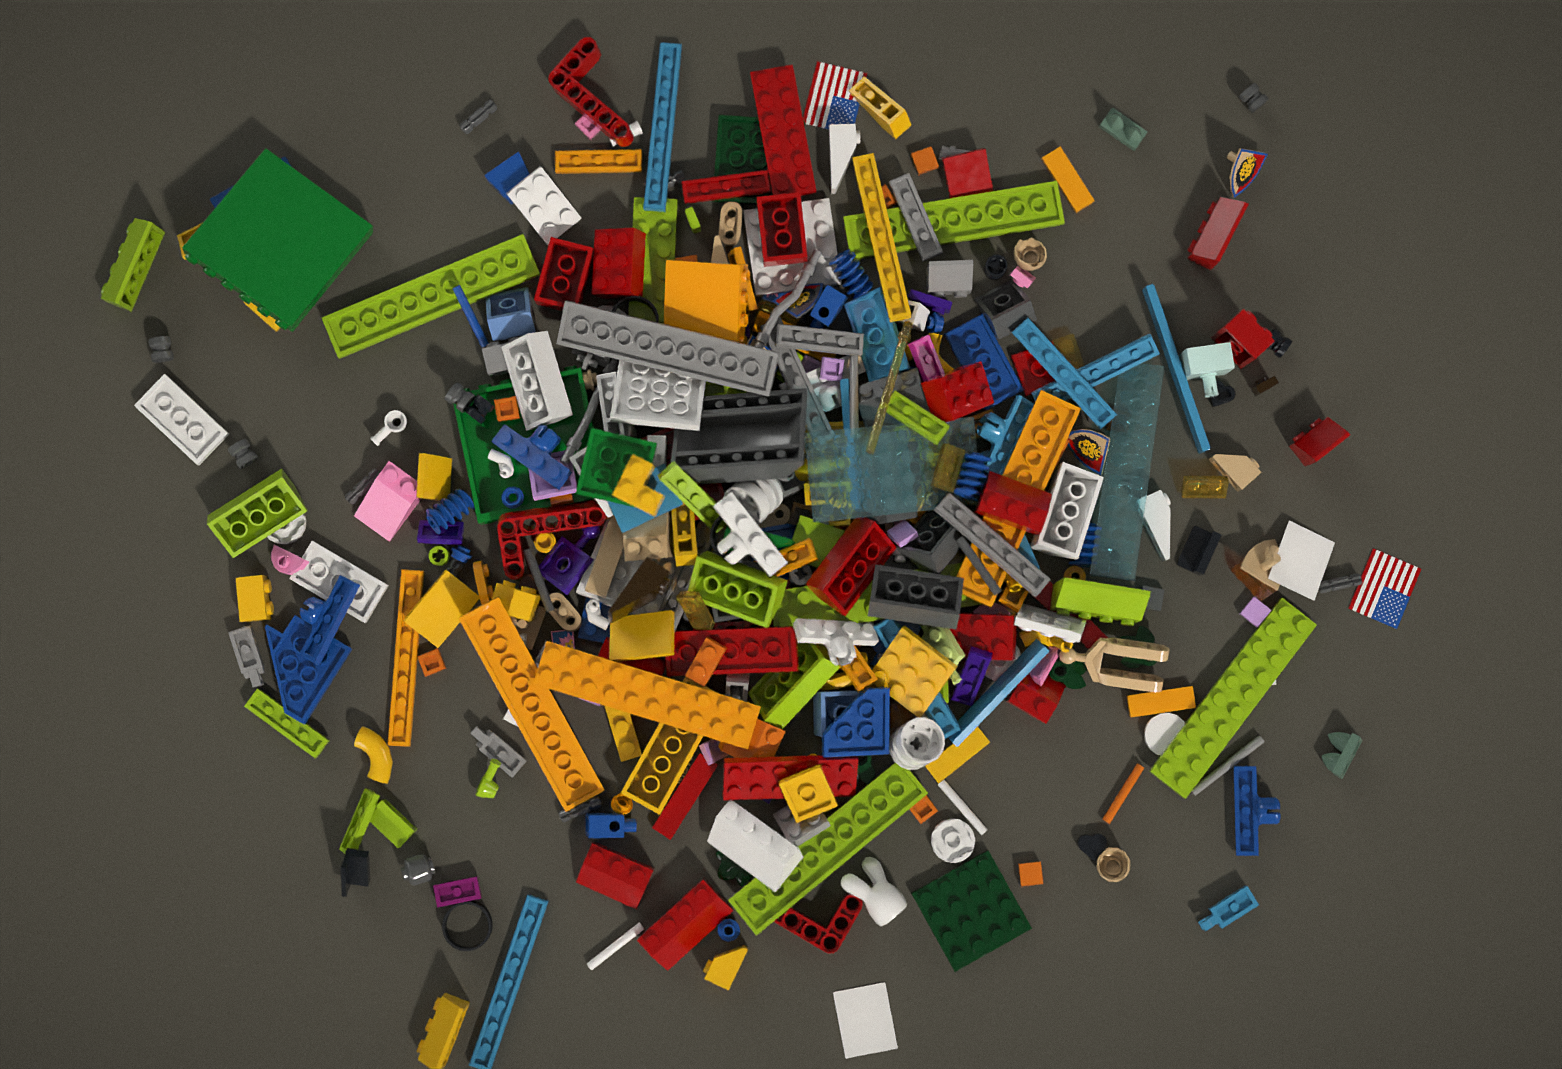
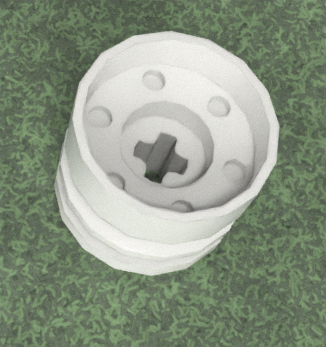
(758, 497)
(926, 738)

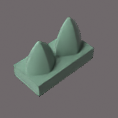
(1123, 129)
(1348, 745)

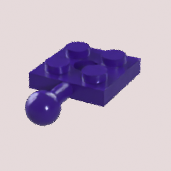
(577, 561)

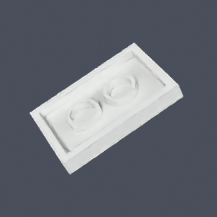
(543, 205)
(1050, 623)

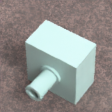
(1206, 363)

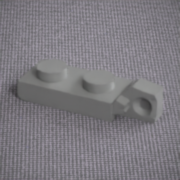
(248, 654)
(496, 748)

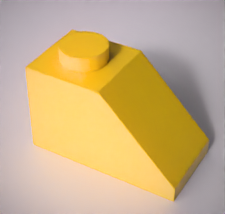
(725, 967)

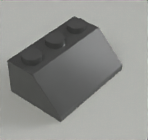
(869, 395)
(934, 545)

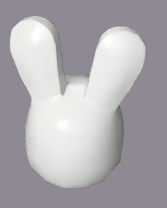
(881, 900)

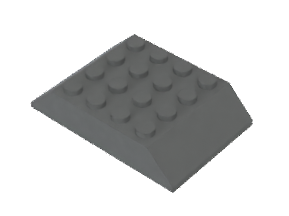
(745, 437)

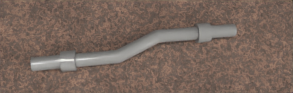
(807, 271)
(575, 442)

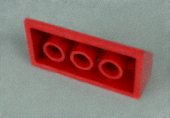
(851, 565)
(685, 924)

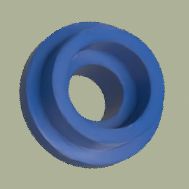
(935, 323)
(506, 494)
(461, 553)
(728, 937)

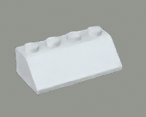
(536, 380)
(1069, 513)
(753, 845)

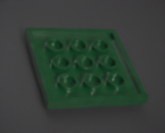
(739, 151)
(971, 910)

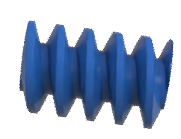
(852, 273)
(971, 475)
(448, 509)
(1086, 551)

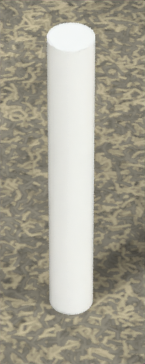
(965, 810)
(616, 945)

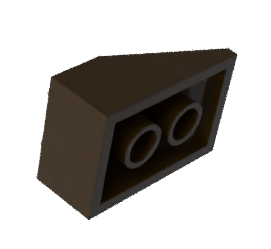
(643, 588)

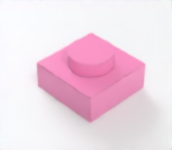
(1022, 277)

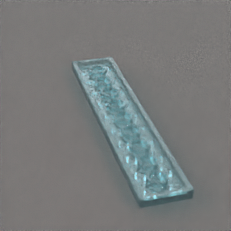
(1127, 473)

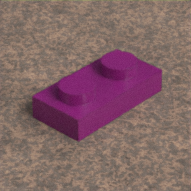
(457, 891)

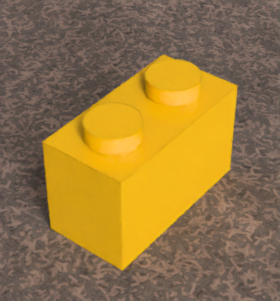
(254, 598)

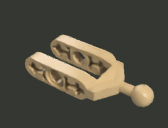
(1124, 648)

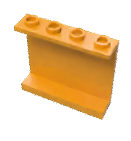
(707, 298)

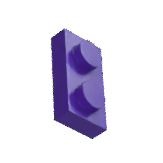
(936, 304)
(451, 536)

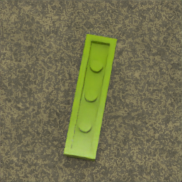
(690, 494)
(273, 714)

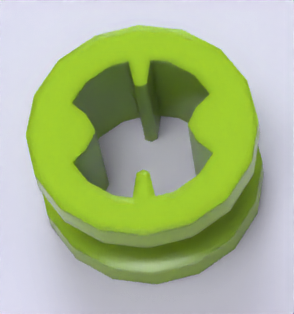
(442, 561)

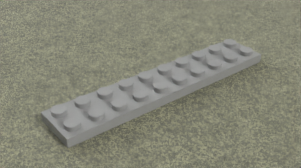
(667, 348)

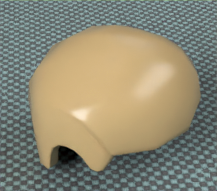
(1030, 254)
(1113, 864)

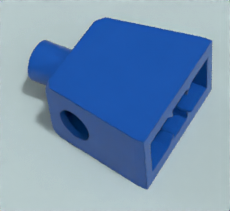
(507, 175)
(829, 299)
(598, 825)

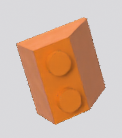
(763, 742)

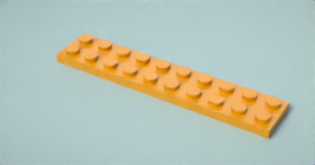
(1030, 464)
(647, 695)
(531, 704)

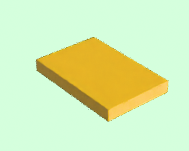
(441, 607)
(642, 636)

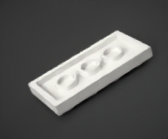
(181, 419)
(324, 571)

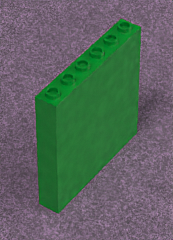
(277, 240)
(476, 443)

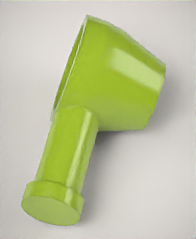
(487, 787)

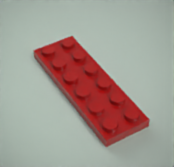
(783, 131)
(746, 652)
(760, 776)

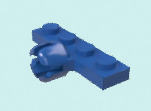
(534, 452)
(326, 618)
(1250, 810)

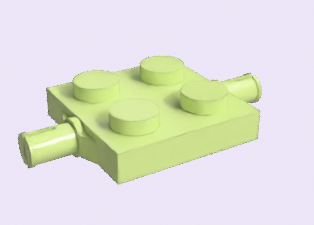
(946, 644)

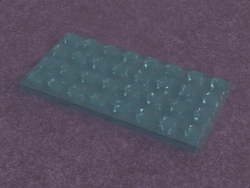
(891, 481)

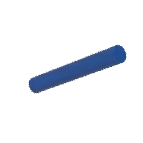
(470, 316)

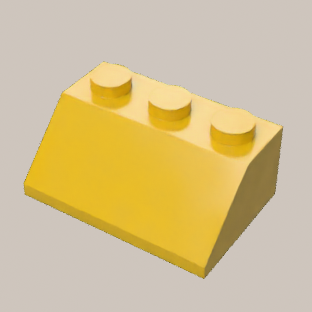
(442, 1031)

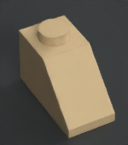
(1238, 468)

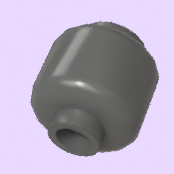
(418, 869)

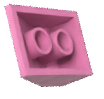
(389, 501)

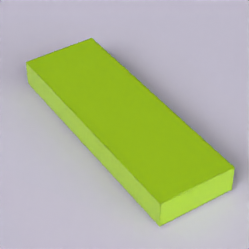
(917, 418)
(360, 820)

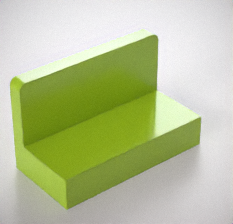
(392, 823)

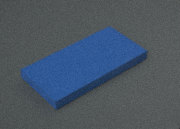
(977, 343)

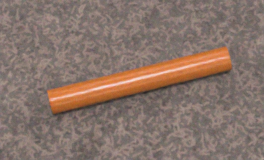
(1123, 793)

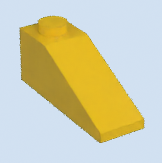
(881, 107)
(684, 536)

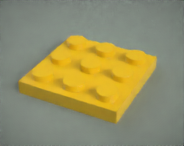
(913, 671)

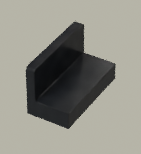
(1198, 550)
(354, 869)

